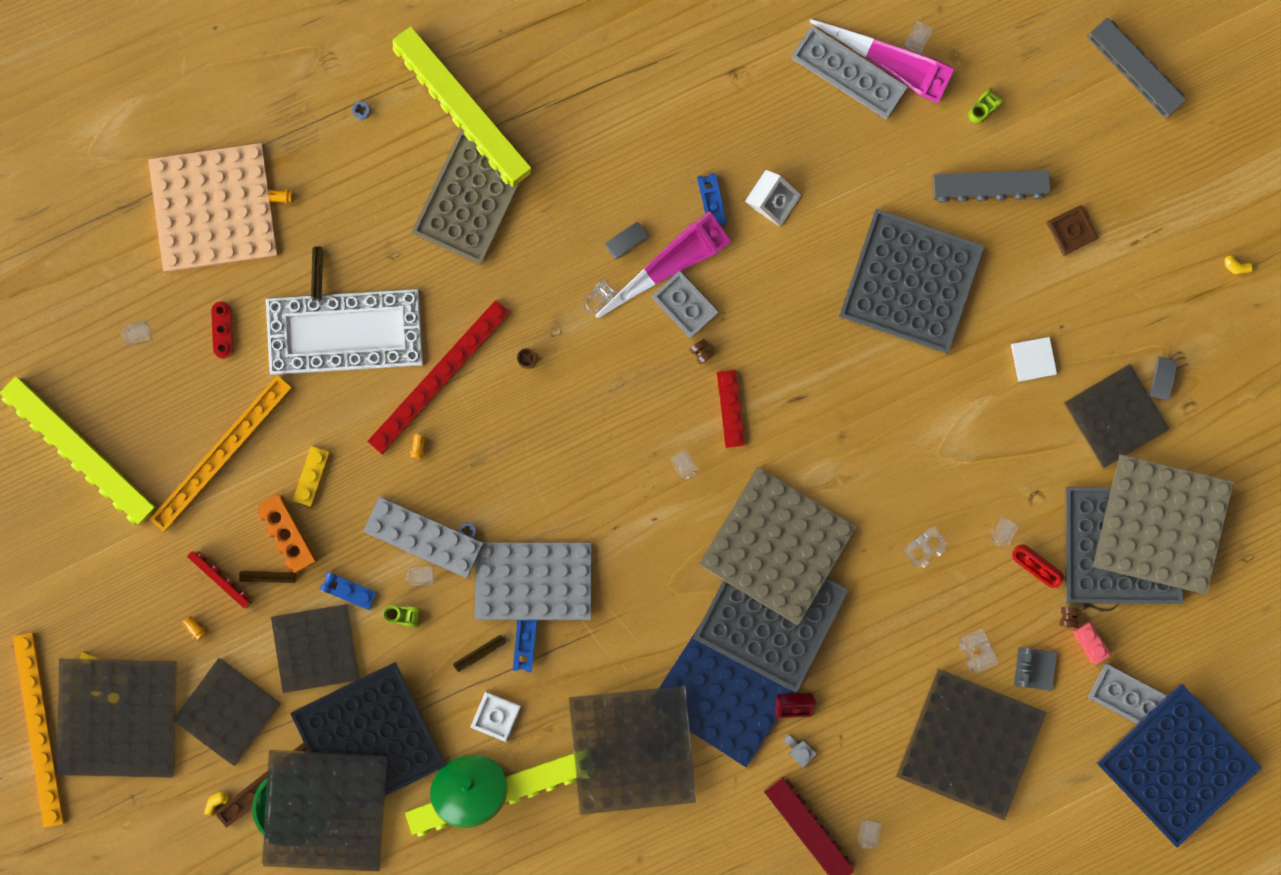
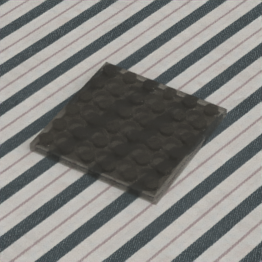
(116, 717)
(971, 744)
(632, 750)
(324, 810)

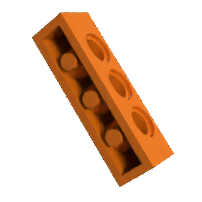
(305, 557)

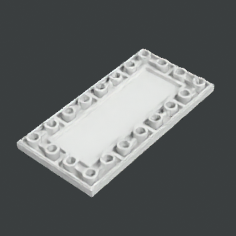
(344, 332)

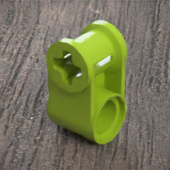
(986, 104)
(404, 615)

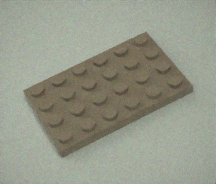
(465, 203)

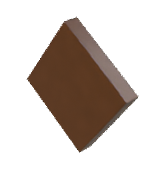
(1072, 230)

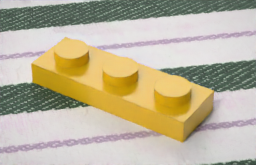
(311, 476)

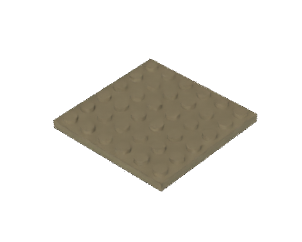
(1163, 524)
(777, 546)

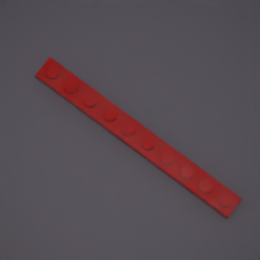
(438, 377)

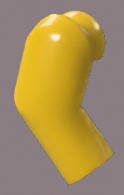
(1235, 267)
(214, 800)

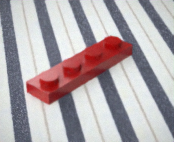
(730, 409)
(213, 572)

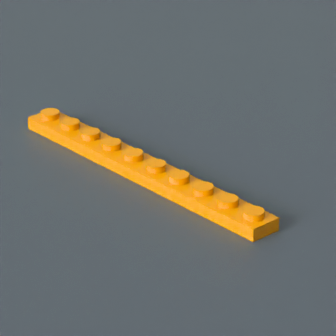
(220, 453)
(38, 730)

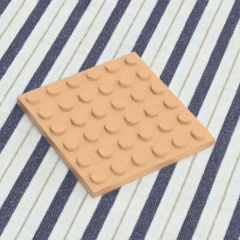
(212, 207)

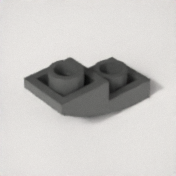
(626, 240)
(1163, 378)

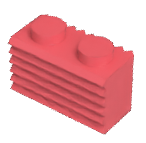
(1091, 643)

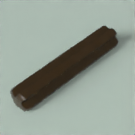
(317, 271)
(258, 576)
(479, 653)

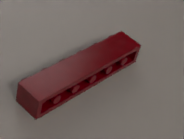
(807, 829)

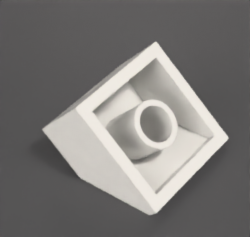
(773, 197)

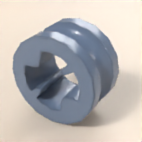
(358, 115)
(472, 527)

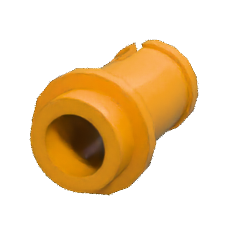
(280, 196)
(418, 447)
(194, 628)

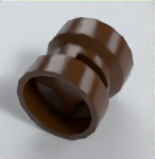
(704, 355)
(523, 358)
(1069, 617)

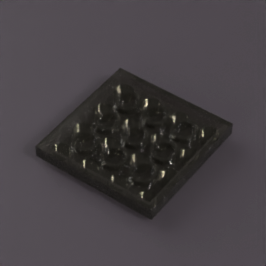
(1116, 416)
(315, 648)
(227, 711)

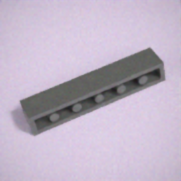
(1136, 68)
(990, 185)

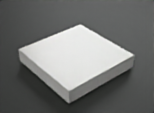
(1033, 359)
(495, 716)

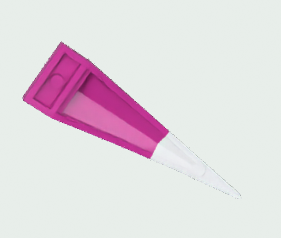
(917, 71)
(690, 247)

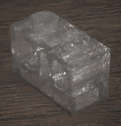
(922, 543)

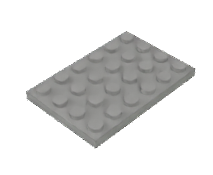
(533, 581)

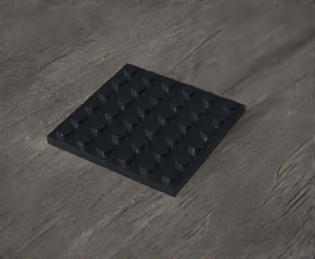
(373, 719)

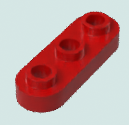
(226, 337)
(1044, 571)

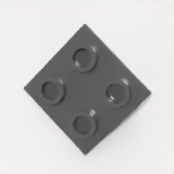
(1035, 668)

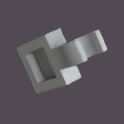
(800, 751)

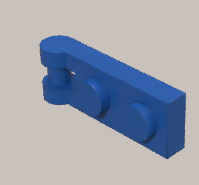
(712, 198)
(348, 591)
(524, 644)

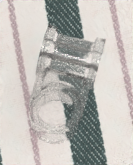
(601, 294)

